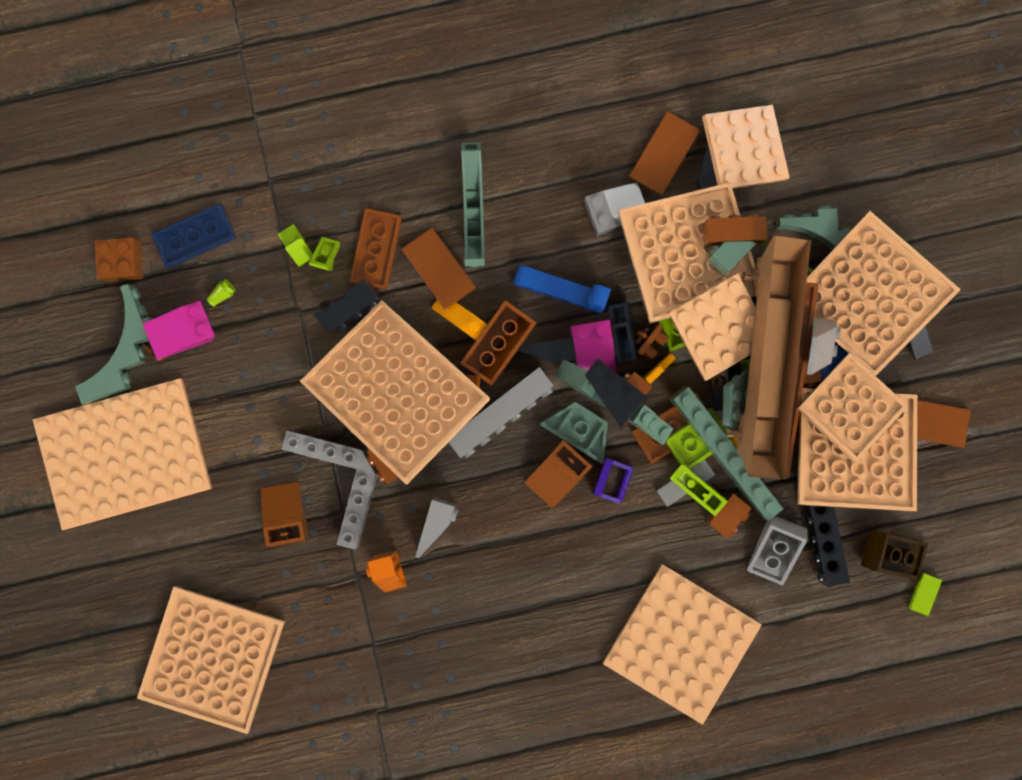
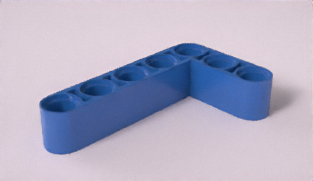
(561, 289)

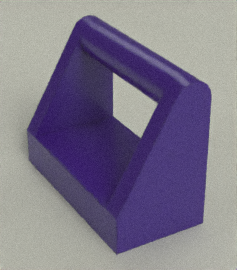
(602, 478)

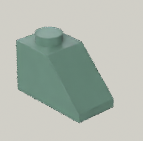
(728, 255)

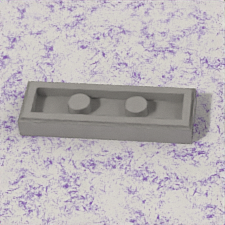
(672, 492)

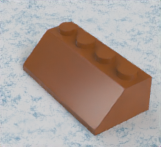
(498, 343)

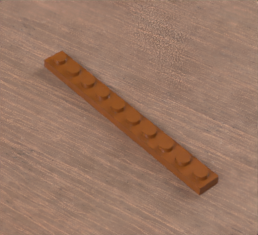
(807, 322)

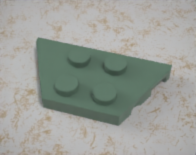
(735, 400)
(580, 429)

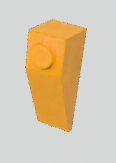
(461, 319)

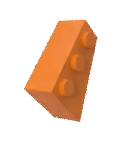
(386, 571)

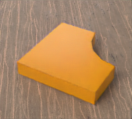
(659, 368)

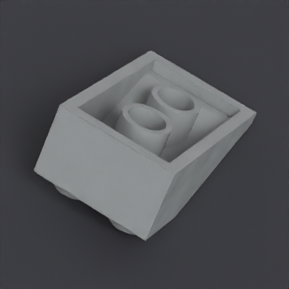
(604, 206)
(822, 344)
(437, 520)
(777, 549)

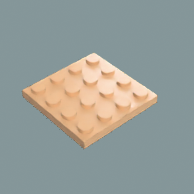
(746, 147)
(717, 326)
(852, 407)

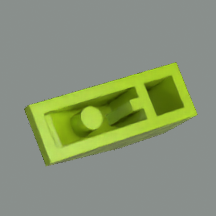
(699, 489)

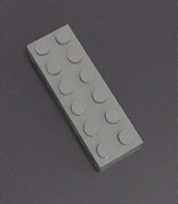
(500, 412)

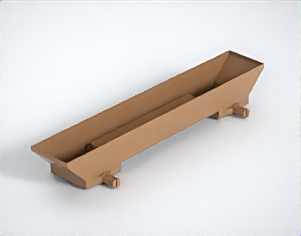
(780, 295)

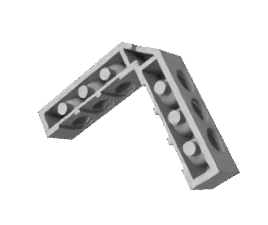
(362, 485)

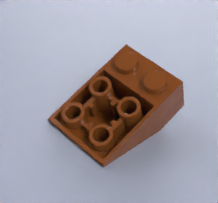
(558, 474)
(283, 514)

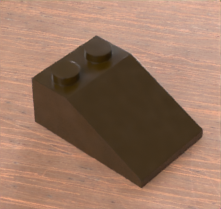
(894, 554)

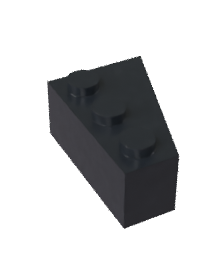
(348, 307)
(615, 392)

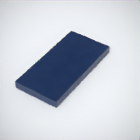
(194, 236)

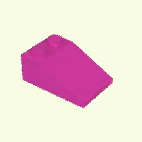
(179, 330)
(593, 342)

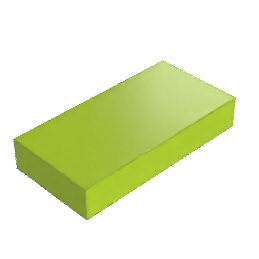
(925, 594)

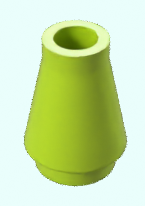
(221, 292)

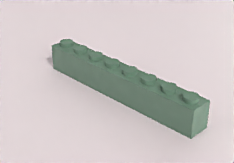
(725, 452)

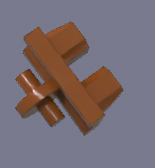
(657, 335)

